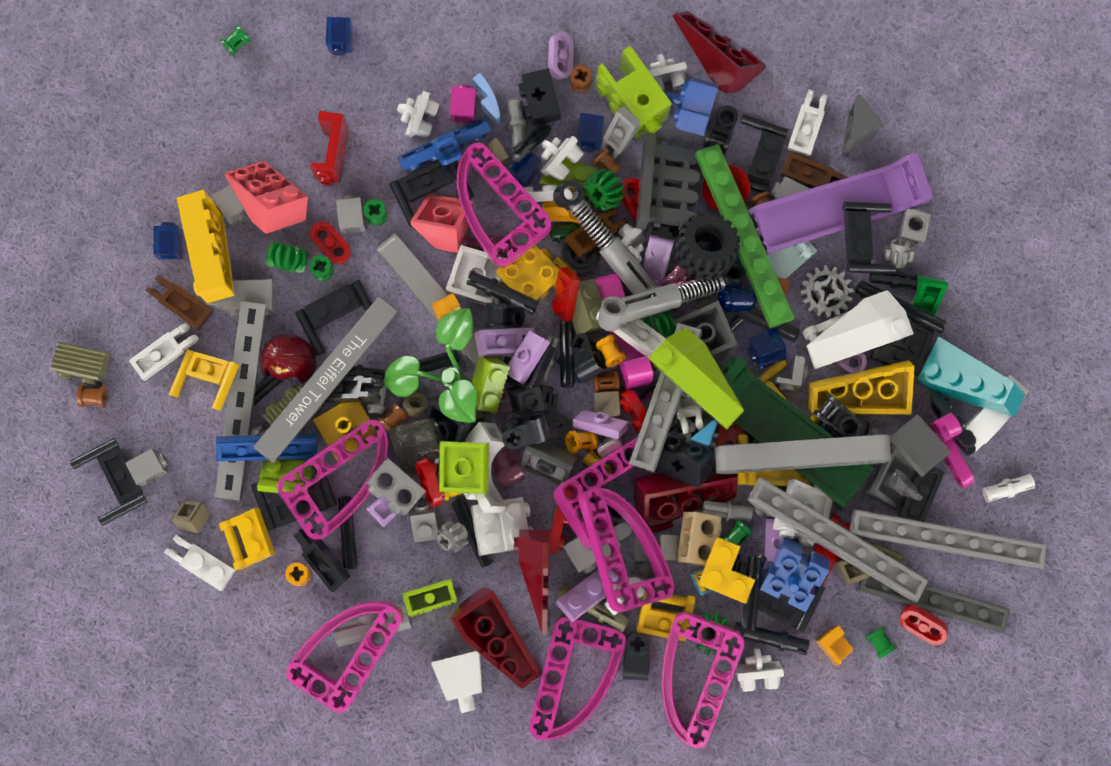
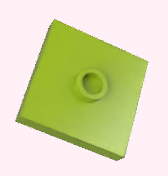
(464, 467)

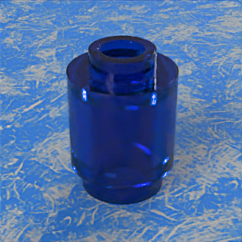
(737, 299)

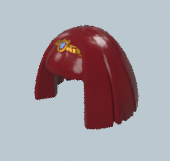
(288, 357)

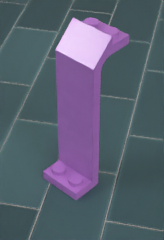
(820, 209)

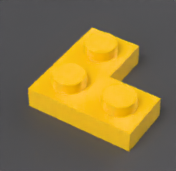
(719, 573)

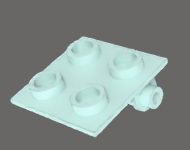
(788, 260)

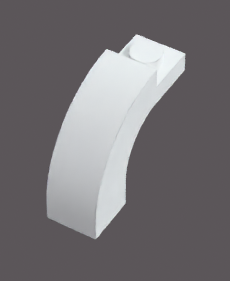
(988, 422)
(490, 434)

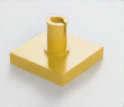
(341, 421)

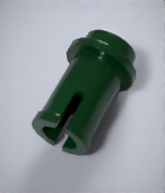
(560, 232)

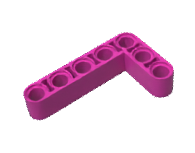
(635, 368)
(599, 478)

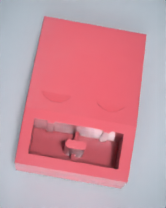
(268, 196)

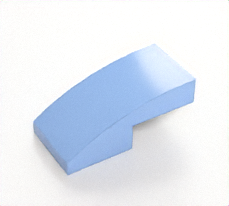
(489, 104)

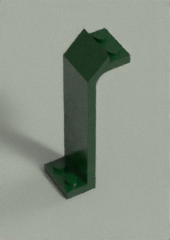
(773, 419)

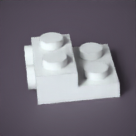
(466, 261)
(809, 496)
(497, 530)

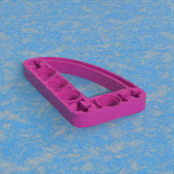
(528, 227)
(323, 469)
(650, 545)
(562, 665)
(355, 666)
(714, 676)

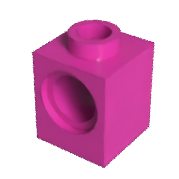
(463, 104)

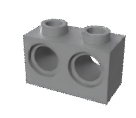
(398, 481)

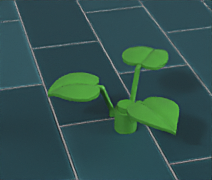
(462, 397)

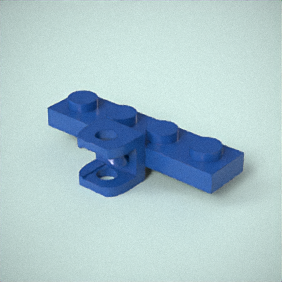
(445, 147)

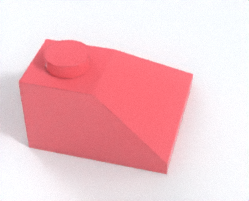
(442, 222)

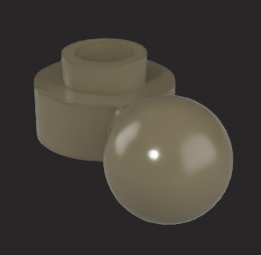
(415, 400)

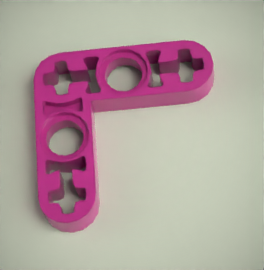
(946, 429)

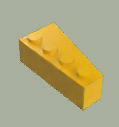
(206, 246)
(869, 391)

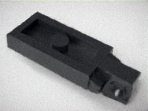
(322, 561)

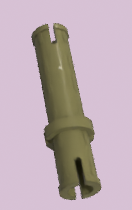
(620, 620)

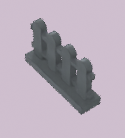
(661, 193)

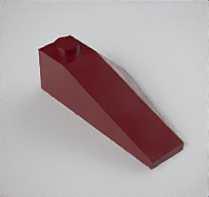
(721, 61)
(665, 499)
(533, 557)
(491, 633)

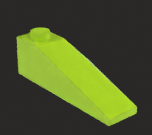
(693, 369)

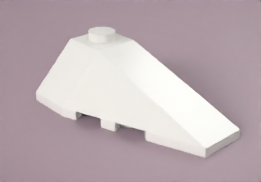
(867, 326)

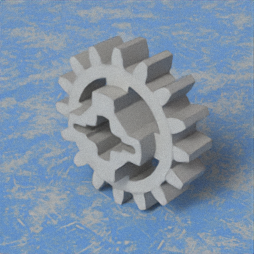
(835, 294)

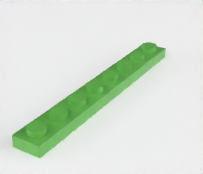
(751, 249)

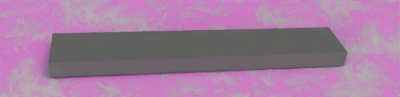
(945, 604)

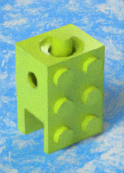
(635, 92)

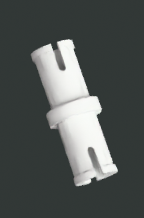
(1008, 488)

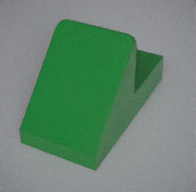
(929, 293)

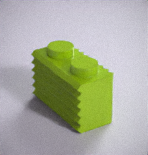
(489, 382)
(430, 598)

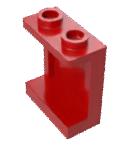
(335, 126)

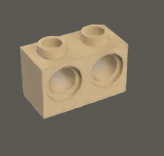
(694, 538)

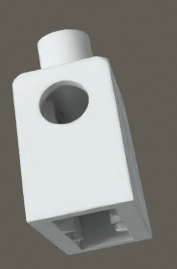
(460, 678)

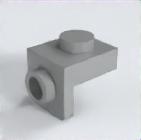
(798, 372)
(423, 522)

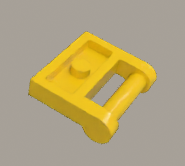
(254, 537)
(659, 621)

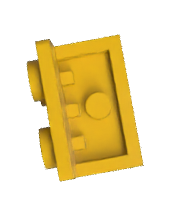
(530, 274)

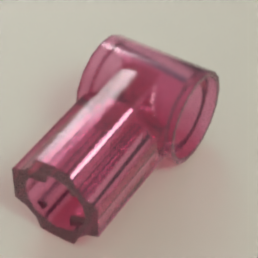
(507, 469)

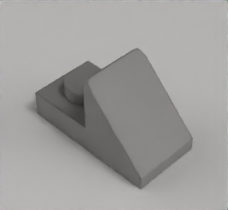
(668, 543)

